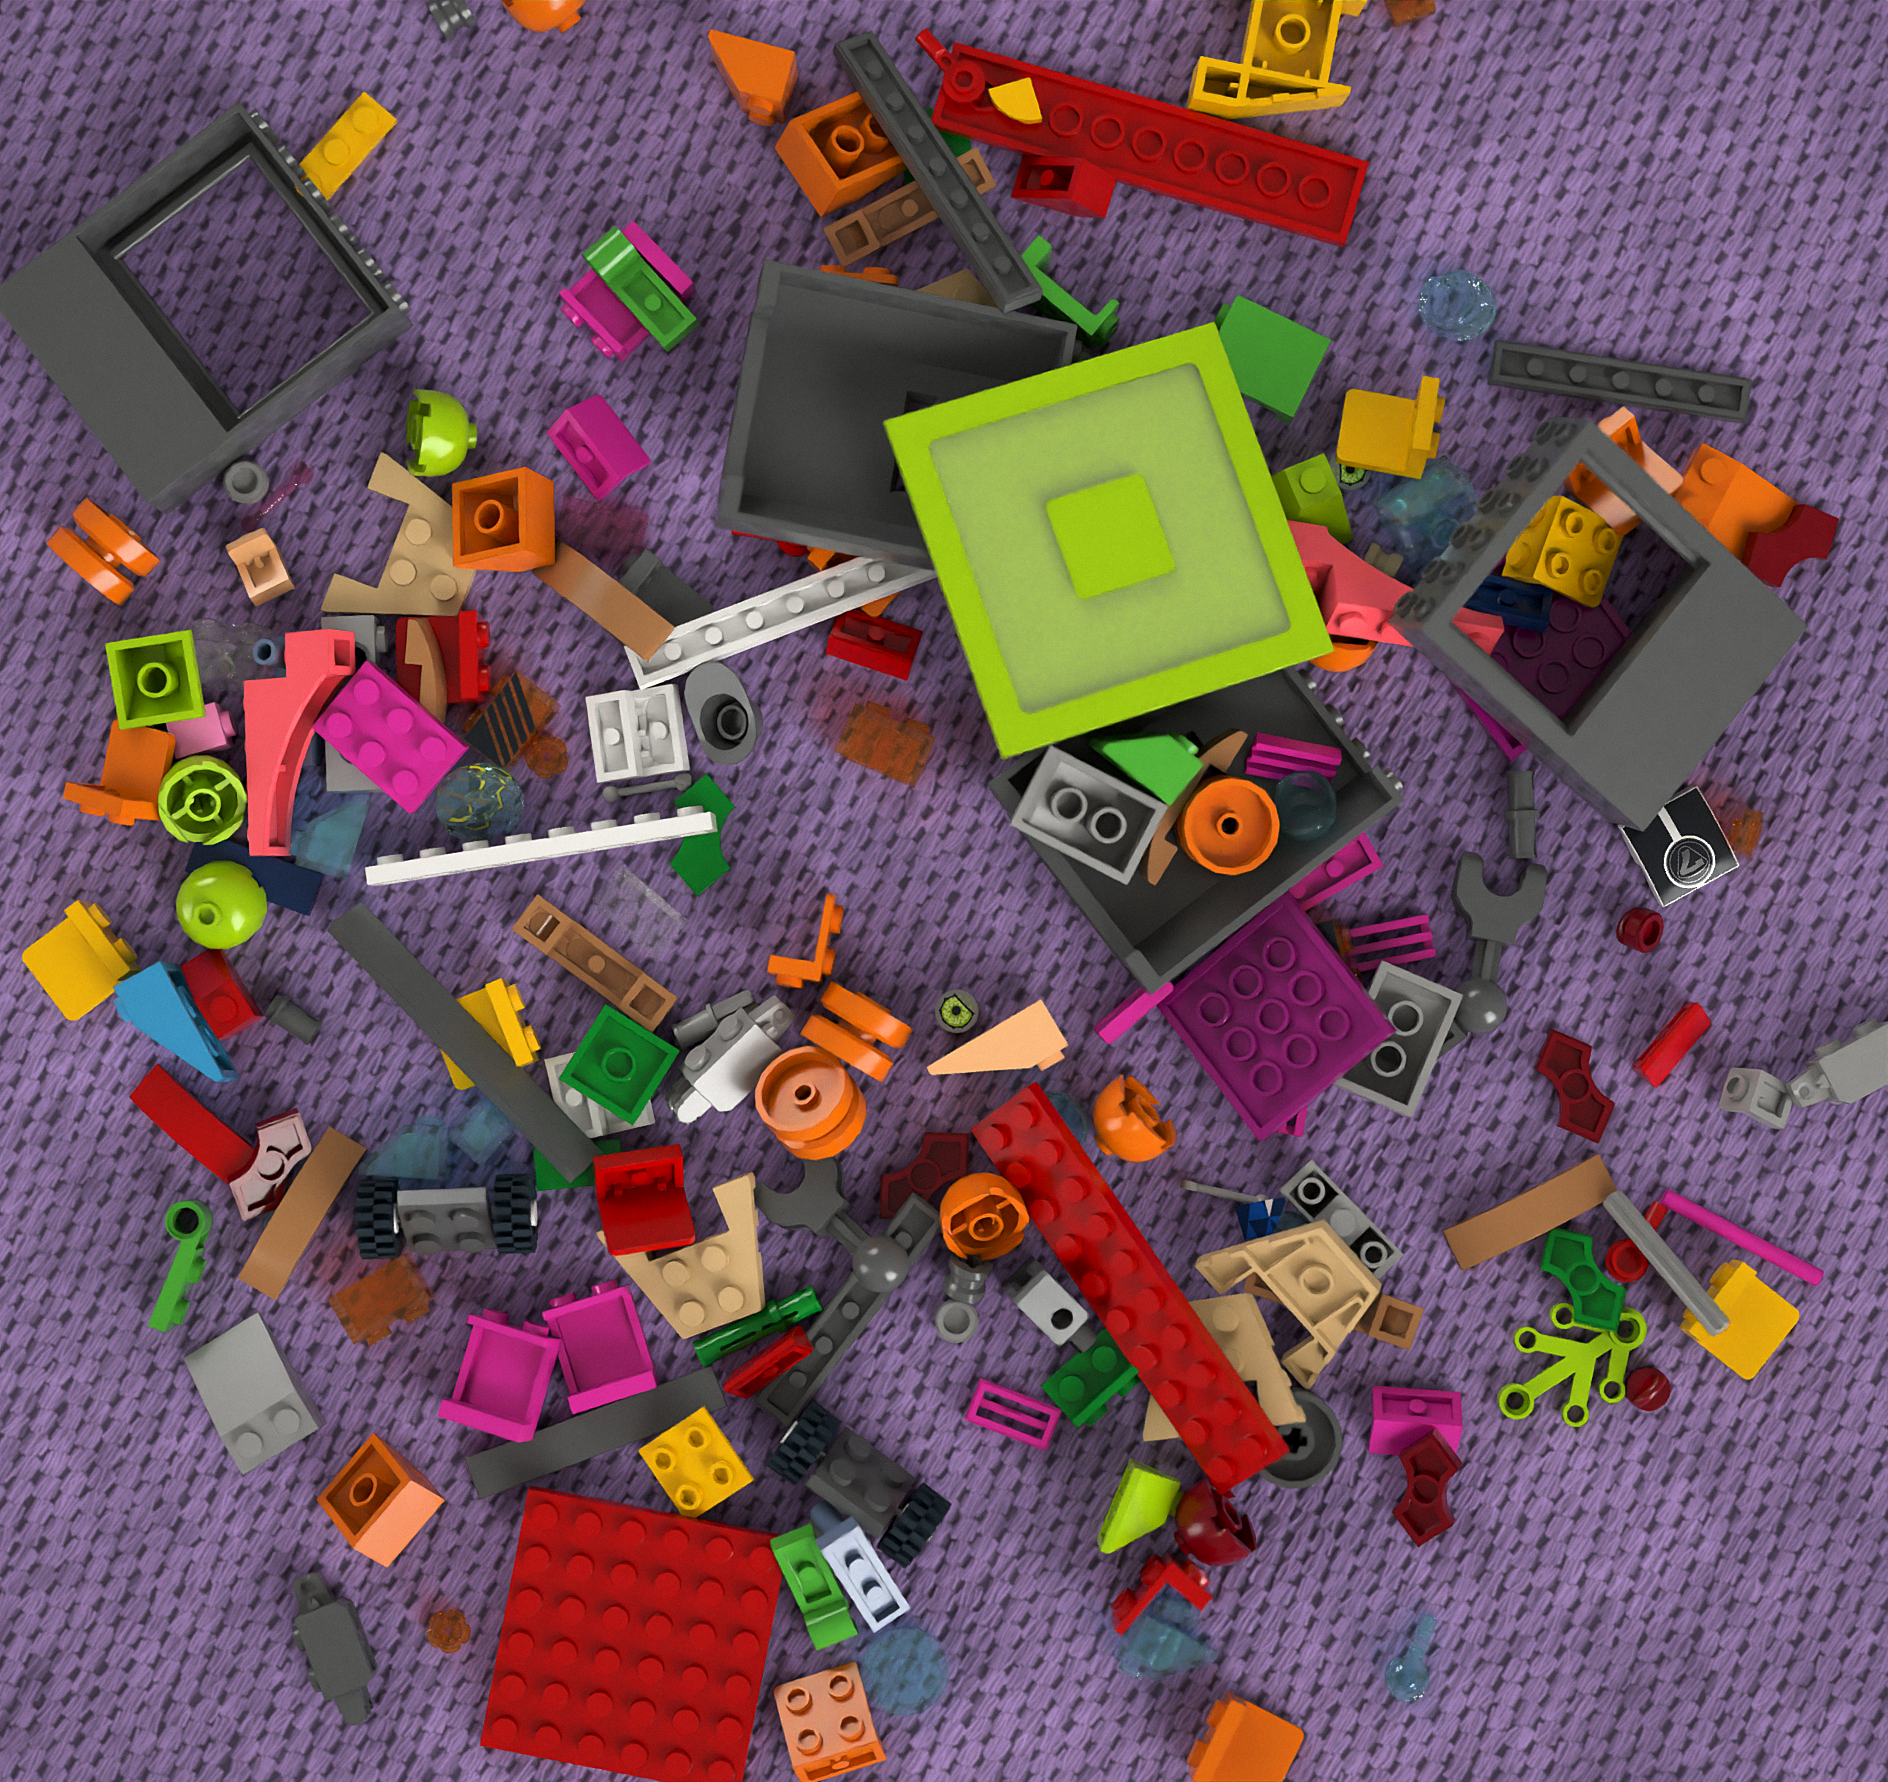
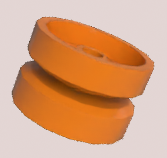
(103, 551)
(1250, 833)
(856, 1031)
(810, 1103)

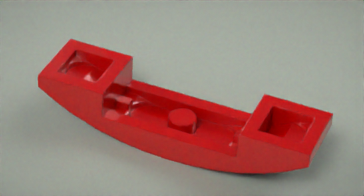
(192, 1124)

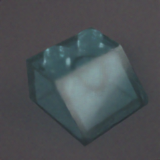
(1426, 511)

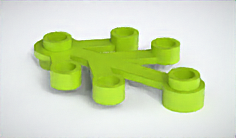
(1578, 1359)

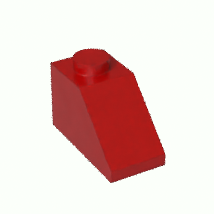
(1065, 185)
(220, 994)

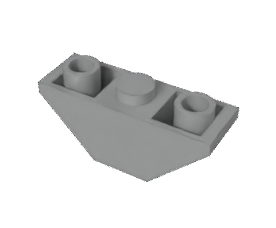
(1320, 1198)

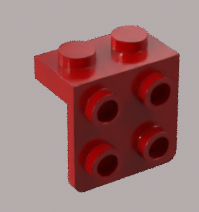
(462, 649)
(643, 1200)
(1184, 1576)

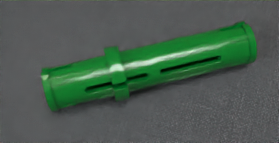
(773, 1318)

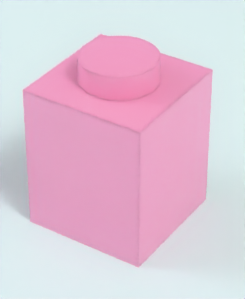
(204, 734)

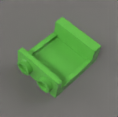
(1062, 307)
(1269, 355)

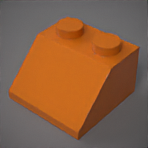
(757, 75)
(504, 521)
(379, 1501)

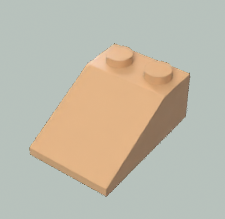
(1014, 1044)

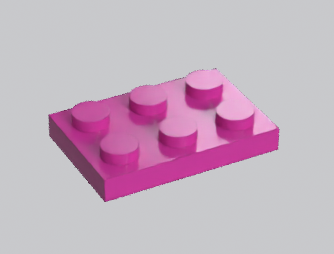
(390, 737)

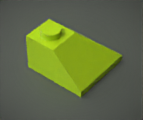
(1313, 497)
(155, 679)
(1138, 1505)

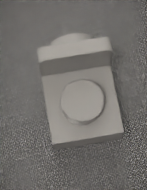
(1757, 1096)

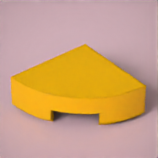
(1017, 101)

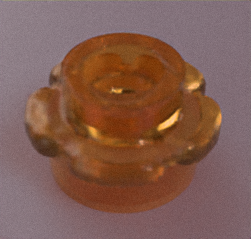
(558, 759)
(460, 1630)

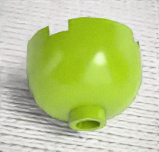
(438, 433)
(202, 800)
(220, 905)

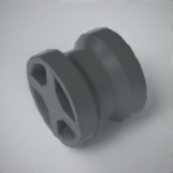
(451, 16)
(966, 1278)

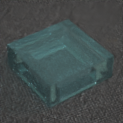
(1175, 1610)

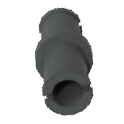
(1521, 814)

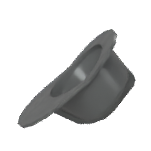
(722, 713)

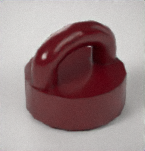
(1640, 929)
(1647, 1388)

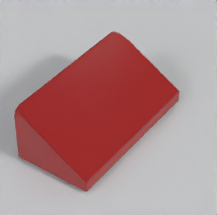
(874, 643)
(1672, 1043)
(769, 1363)

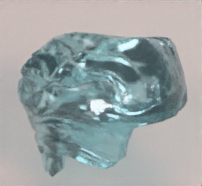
(1457, 305)

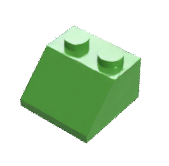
(1152, 760)

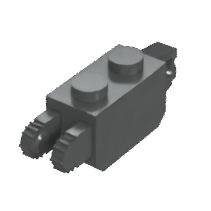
(335, 1646)

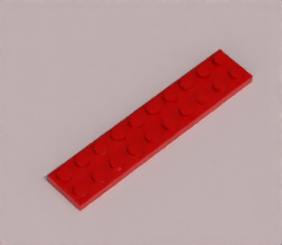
(1165, 149)
(1130, 1289)

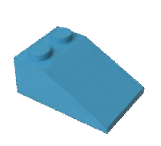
(165, 1011)

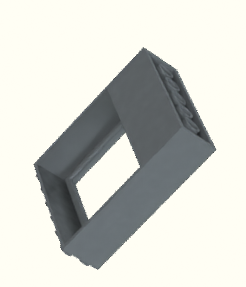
(128, 362)
(1669, 682)

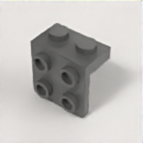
(662, 590)

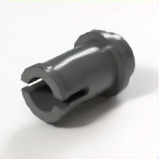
(293, 1019)

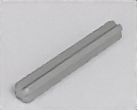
(1666, 1263)

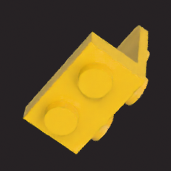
(1390, 431)
(1565, 551)
(81, 960)
(499, 1014)
(1756, 1318)

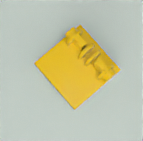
(696, 1464)

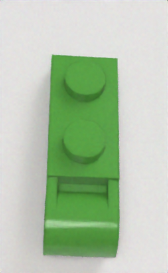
(640, 289)
(186, 1267)
(814, 1587)

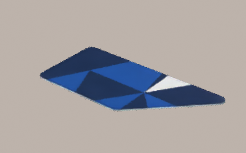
(1260, 1217)

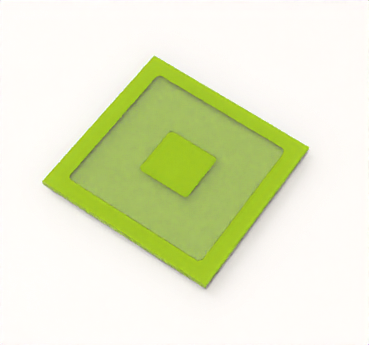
(1108, 538)

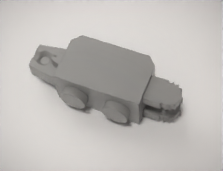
(729, 1061)
(1844, 1069)

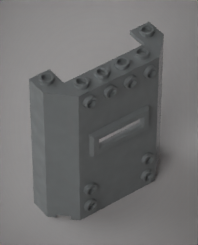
(822, 376)
(1191, 908)

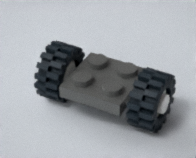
(446, 1218)
(860, 1483)

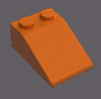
(838, 153)
(1730, 498)

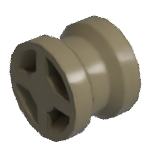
(1383, 561)

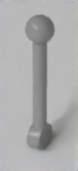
(681, 782)
(1223, 1193)

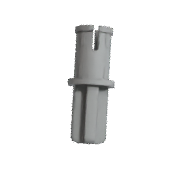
(706, 1022)

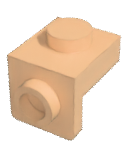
(260, 566)

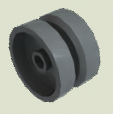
(1315, 1448)

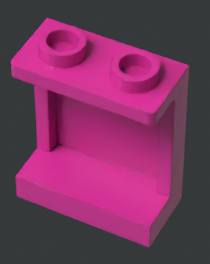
(605, 315)
(601, 1346)
(503, 1376)

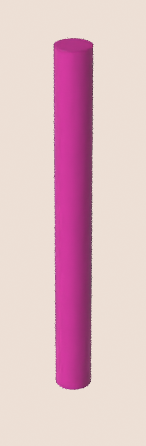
(1741, 1237)

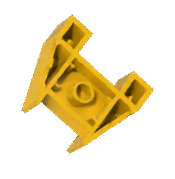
(1281, 62)

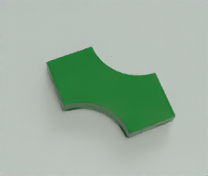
(700, 856)
(1595, 1298)

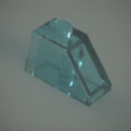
(331, 838)
(483, 1132)
(414, 1152)
(1160, 1649)

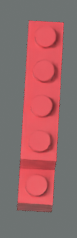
(1361, 599)
(280, 730)

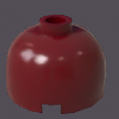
(1211, 1526)

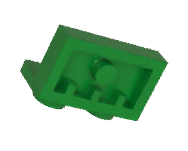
(1091, 1379)

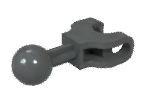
(1492, 924)
(821, 1206)

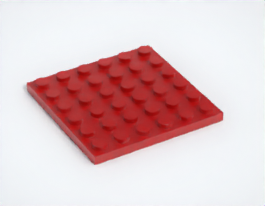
(632, 1640)

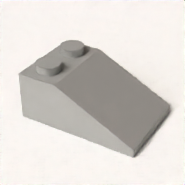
(1088, 815)
(1402, 1064)
(253, 1393)

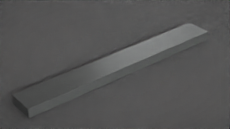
(938, 172)
(464, 1041)

